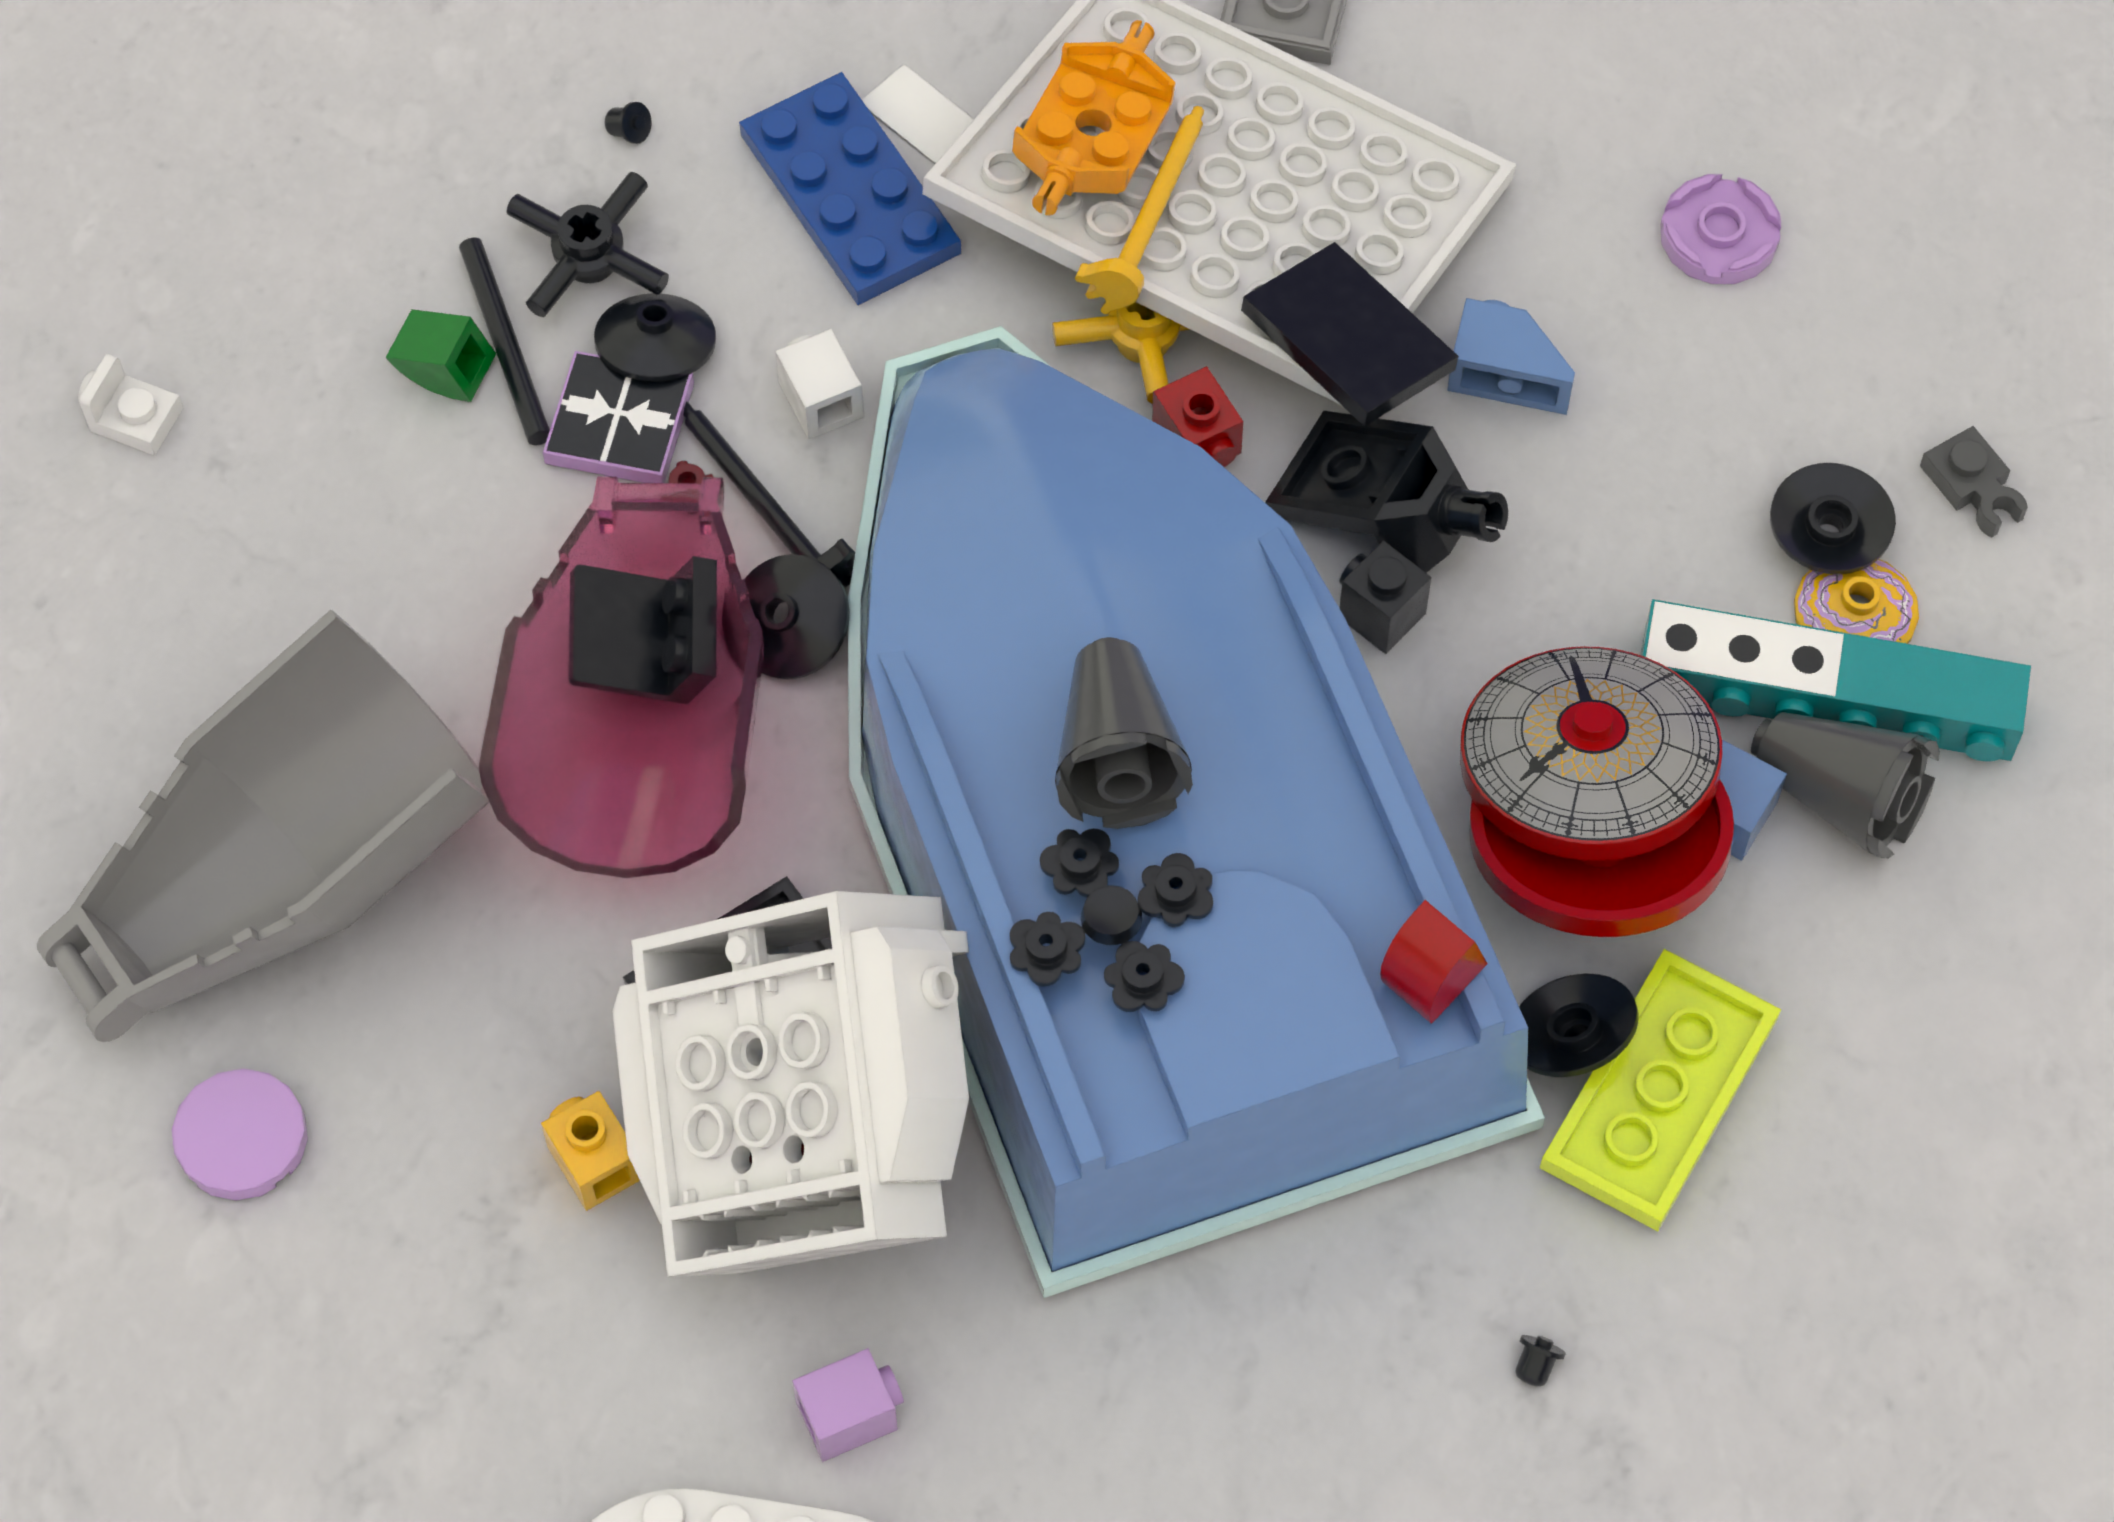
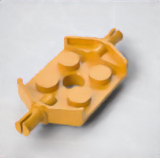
(1098, 87)

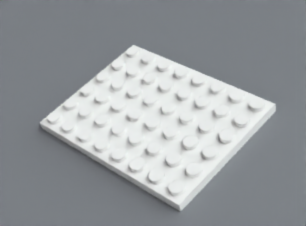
(1271, 179)

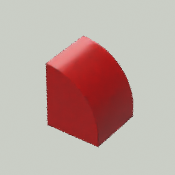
(1430, 962)

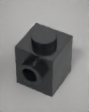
(1383, 595)

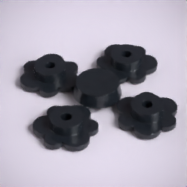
(1111, 918)

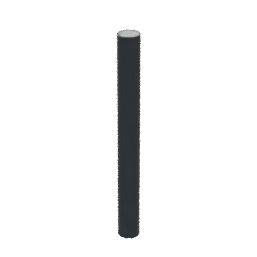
(505, 341)

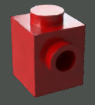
(1201, 414)

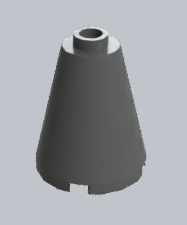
(1119, 741)
(1852, 774)

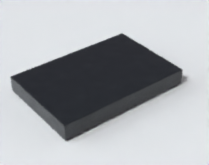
(1349, 333)

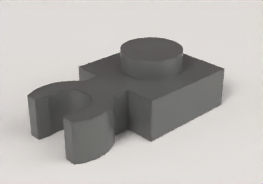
(1973, 473)

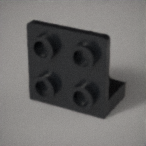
(644, 631)

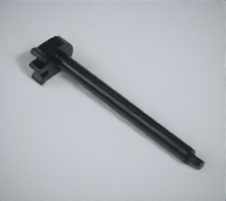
(838, 558)

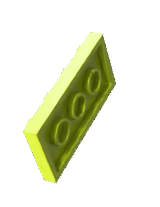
(1664, 1095)

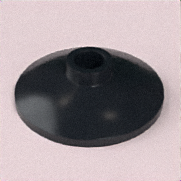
(655, 337)
(1835, 497)
(815, 616)
(1578, 1024)

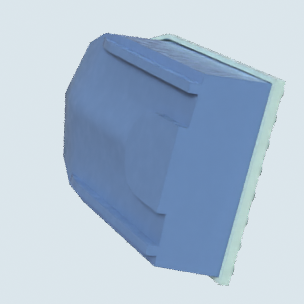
(990, 550)

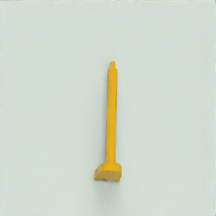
(1119, 278)

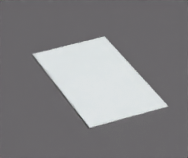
(918, 112)

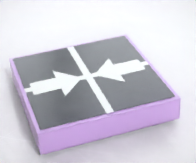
(616, 422)

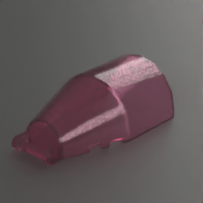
(616, 775)

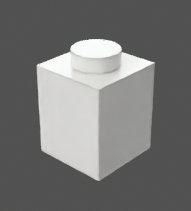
(819, 383)

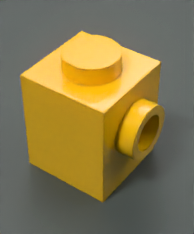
(589, 1148)

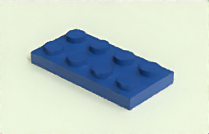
(850, 188)

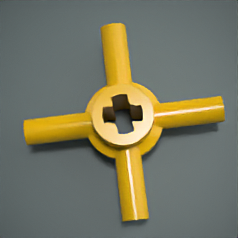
(1137, 332)

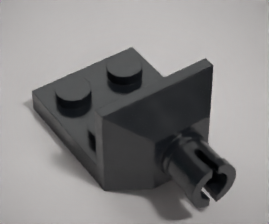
(1387, 484)

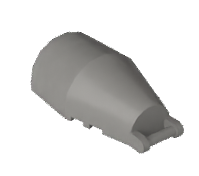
(269, 830)

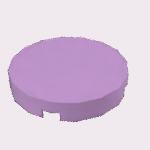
(1720, 229)
(239, 1134)

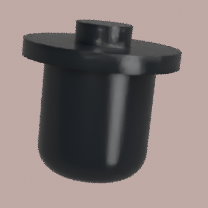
(630, 122)
(1537, 1359)

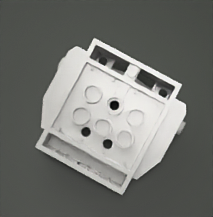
(766, 1048)

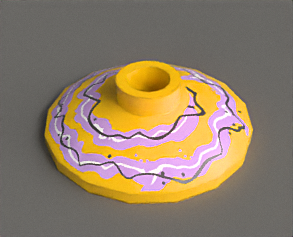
(1826, 603)

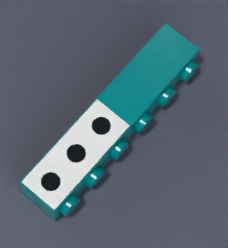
(1832, 675)

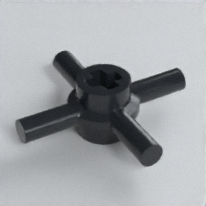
(587, 244)

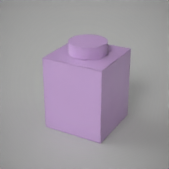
(848, 1403)

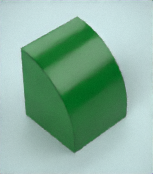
(442, 353)

